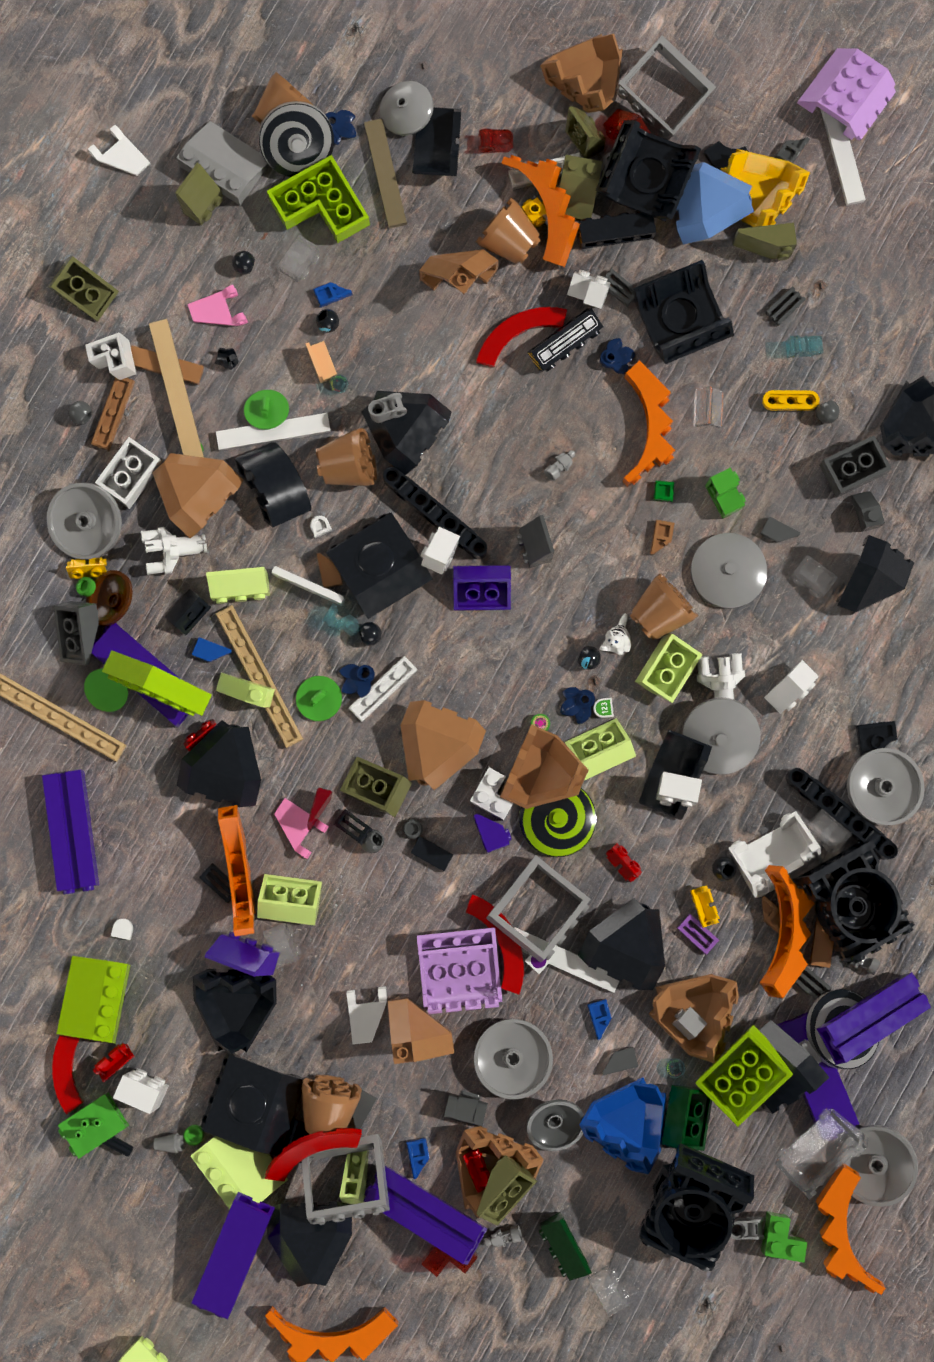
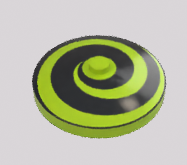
(559, 826)

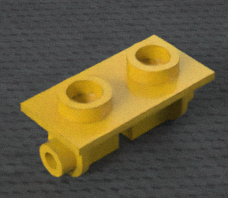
(78, 568)
(706, 914)

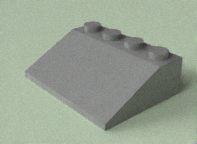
(226, 160)

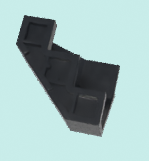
(911, 420)
(408, 436)
(876, 577)
(222, 767)
(628, 945)
(233, 1006)
(806, 1071)
(308, 1249)

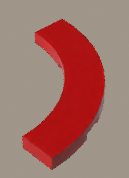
(515, 326)
(511, 950)
(63, 1073)
(309, 1145)

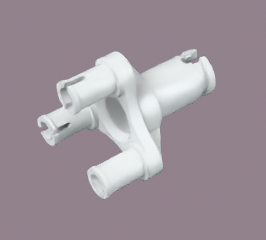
(172, 548)
(726, 679)

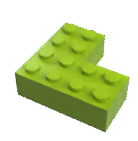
(323, 191)
(156, 684)

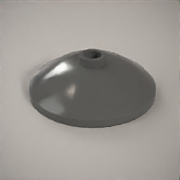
(556, 1132)

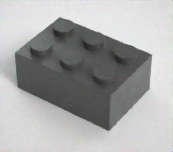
(855, 466)

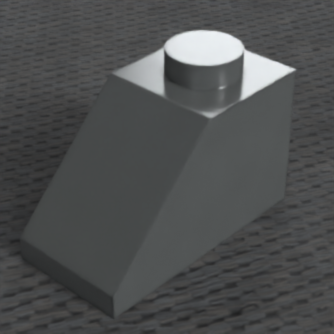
(868, 511)

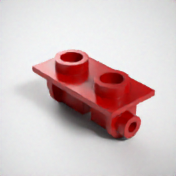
(194, 738)
(629, 868)
(108, 1067)
(477, 1169)

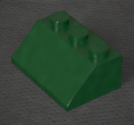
(687, 1117)
(564, 1247)

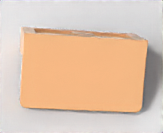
(321, 361)

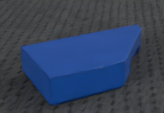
(330, 293)
(209, 651)
(600, 1016)
(418, 1155)

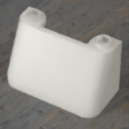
(786, 846)

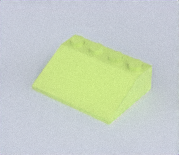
(235, 1170)

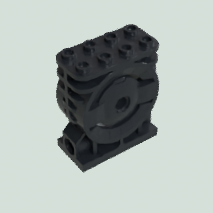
(836, 910)
(699, 1232)

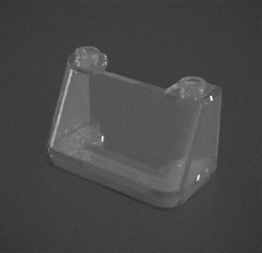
(820, 1151)

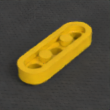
(797, 396)

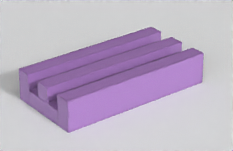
(695, 942)

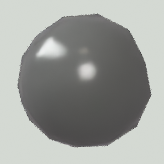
(80, 412)
(827, 412)
(373, 842)

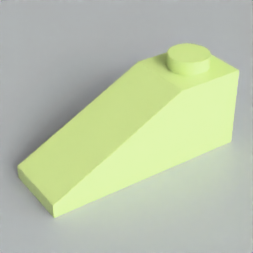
(245, 690)
(354, 1178)

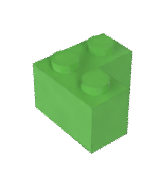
(724, 492)
(777, 1241)

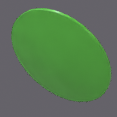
(266, 409)
(103, 692)
(318, 698)

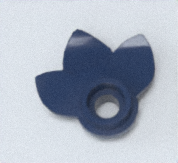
(342, 125)
(619, 354)
(354, 680)
(575, 706)

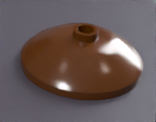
(111, 596)

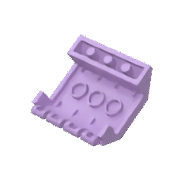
(850, 90)
(459, 970)

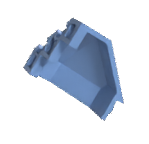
(711, 203)

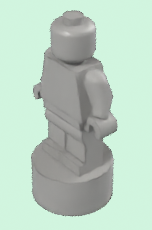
(562, 462)
(869, 964)
(501, 1238)

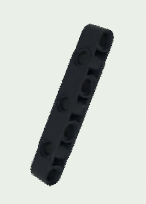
(433, 511)
(814, 792)

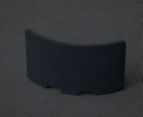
(436, 144)
(276, 483)
(676, 756)

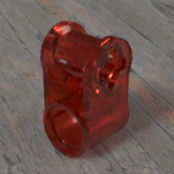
(494, 139)

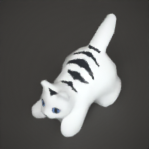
(617, 638)

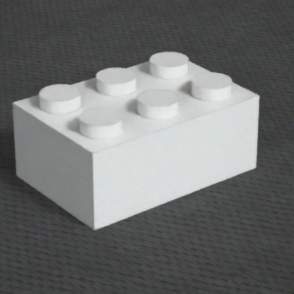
(129, 472)
(141, 1090)

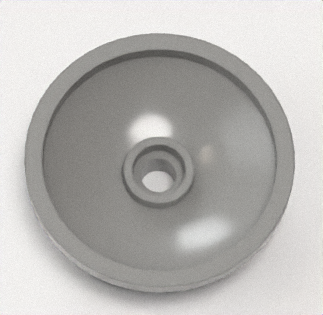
(410, 116)

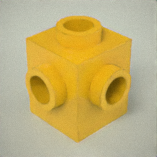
(539, 217)

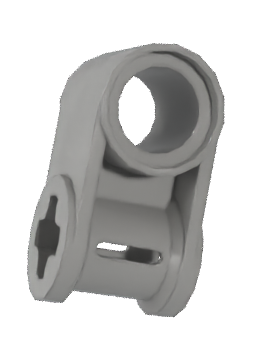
(388, 408)
(749, 1228)

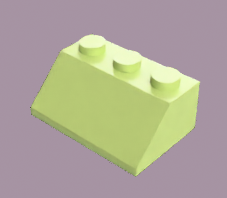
(238, 584)
(668, 667)
(602, 747)
(289, 899)
(143, 1351)

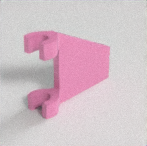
(215, 310)
(294, 824)

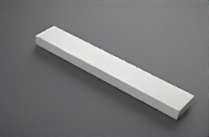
(844, 160)
(289, 429)
(573, 964)

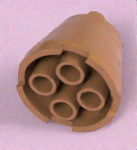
(276, 93)
(510, 234)
(348, 460)
(662, 609)
(328, 1103)

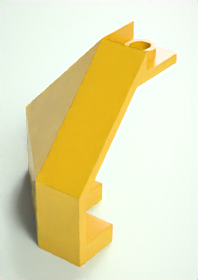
(772, 183)

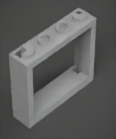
(685, 67)
(517, 936)
(358, 1210)

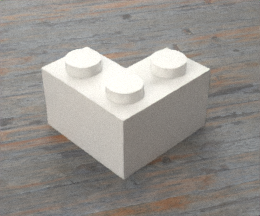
(589, 288)
(112, 352)
(440, 550)
(791, 687)
(678, 788)
(487, 797)

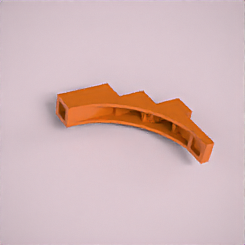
(561, 227)
(652, 395)
(238, 870)
(793, 933)
(835, 1201)
(305, 1342)

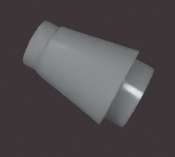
(170, 1143)

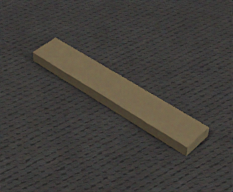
(385, 173)

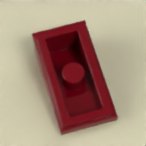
(320, 802)

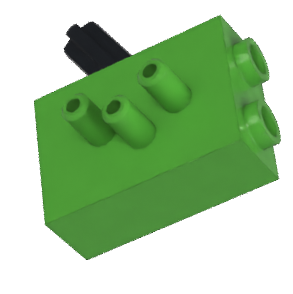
(95, 1126)

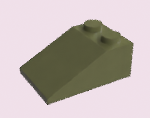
(584, 133)
(580, 181)
(199, 195)
(768, 241)
(83, 288)
(376, 786)
(504, 1189)

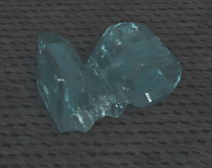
(808, 345)
(348, 623)

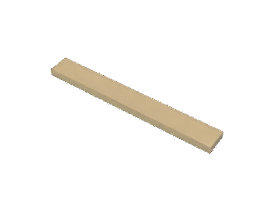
(176, 388)
(258, 674)
(61, 718)

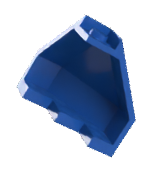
(628, 1124)

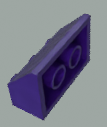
(482, 587)
(492, 834)
(244, 955)

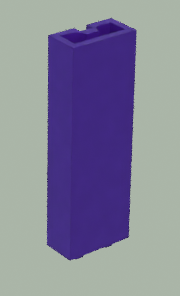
(120, 641)
(70, 831)
(873, 1018)
(832, 1091)
(429, 1216)
(232, 1255)

